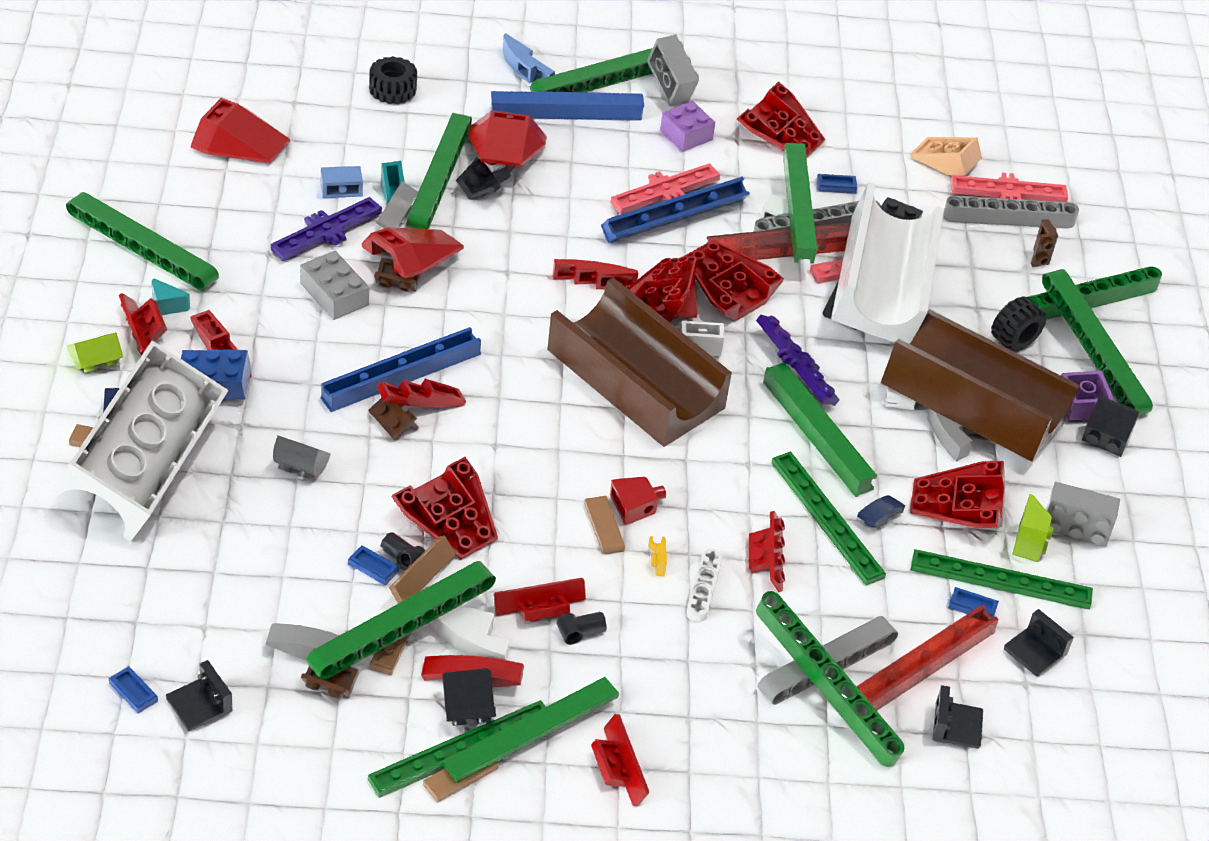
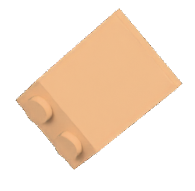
(949, 154)

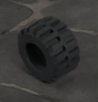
(393, 80)
(1018, 324)

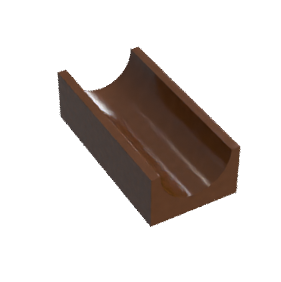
(641, 364)
(981, 385)

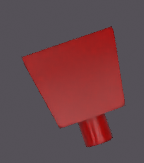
(635, 498)

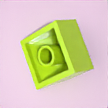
(95, 351)
(1033, 531)

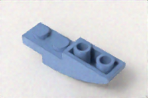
(522, 62)

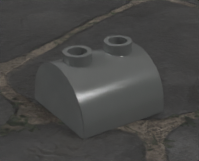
(299, 456)

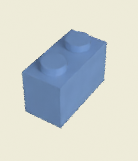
(341, 181)

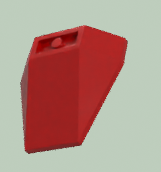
(782, 120)
(237, 133)
(506, 138)
(412, 248)
(733, 280)
(666, 285)
(963, 495)
(452, 508)

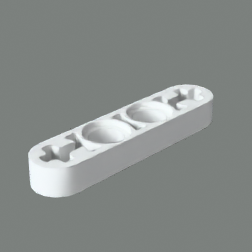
(704, 585)

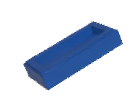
(836, 183)
(373, 565)
(967, 601)
(133, 689)

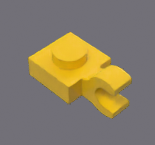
(659, 557)

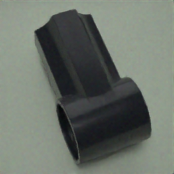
(401, 550)
(575, 628)

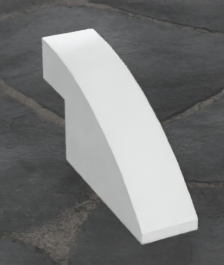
(470, 633)

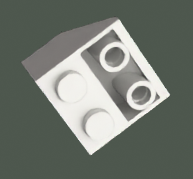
(705, 334)

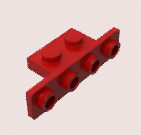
(145, 321)
(767, 551)
(540, 600)
(618, 761)

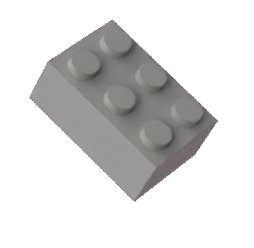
(673, 70)
(334, 285)
(1082, 513)

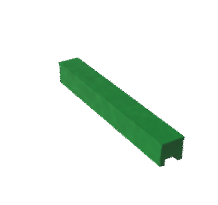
(799, 202)
(820, 429)

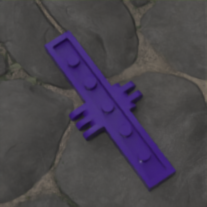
(326, 228)
(804, 365)

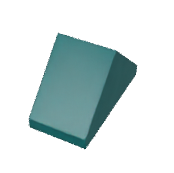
(391, 178)
(169, 298)

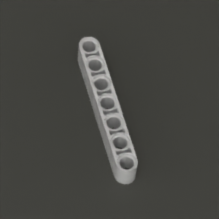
(1009, 211)
(822, 216)
(845, 650)

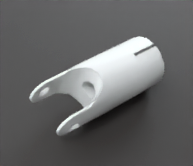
(897, 400)

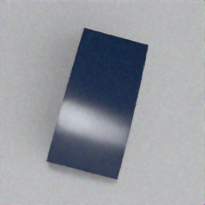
(880, 510)

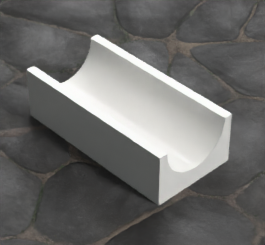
(887, 271)
(144, 436)

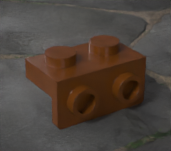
(1044, 244)
(388, 277)
(393, 418)
(337, 685)

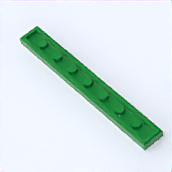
(828, 518)
(1001, 579)
(530, 729)
(431, 760)

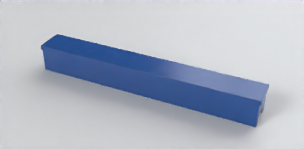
(570, 105)
(674, 209)
(404, 366)

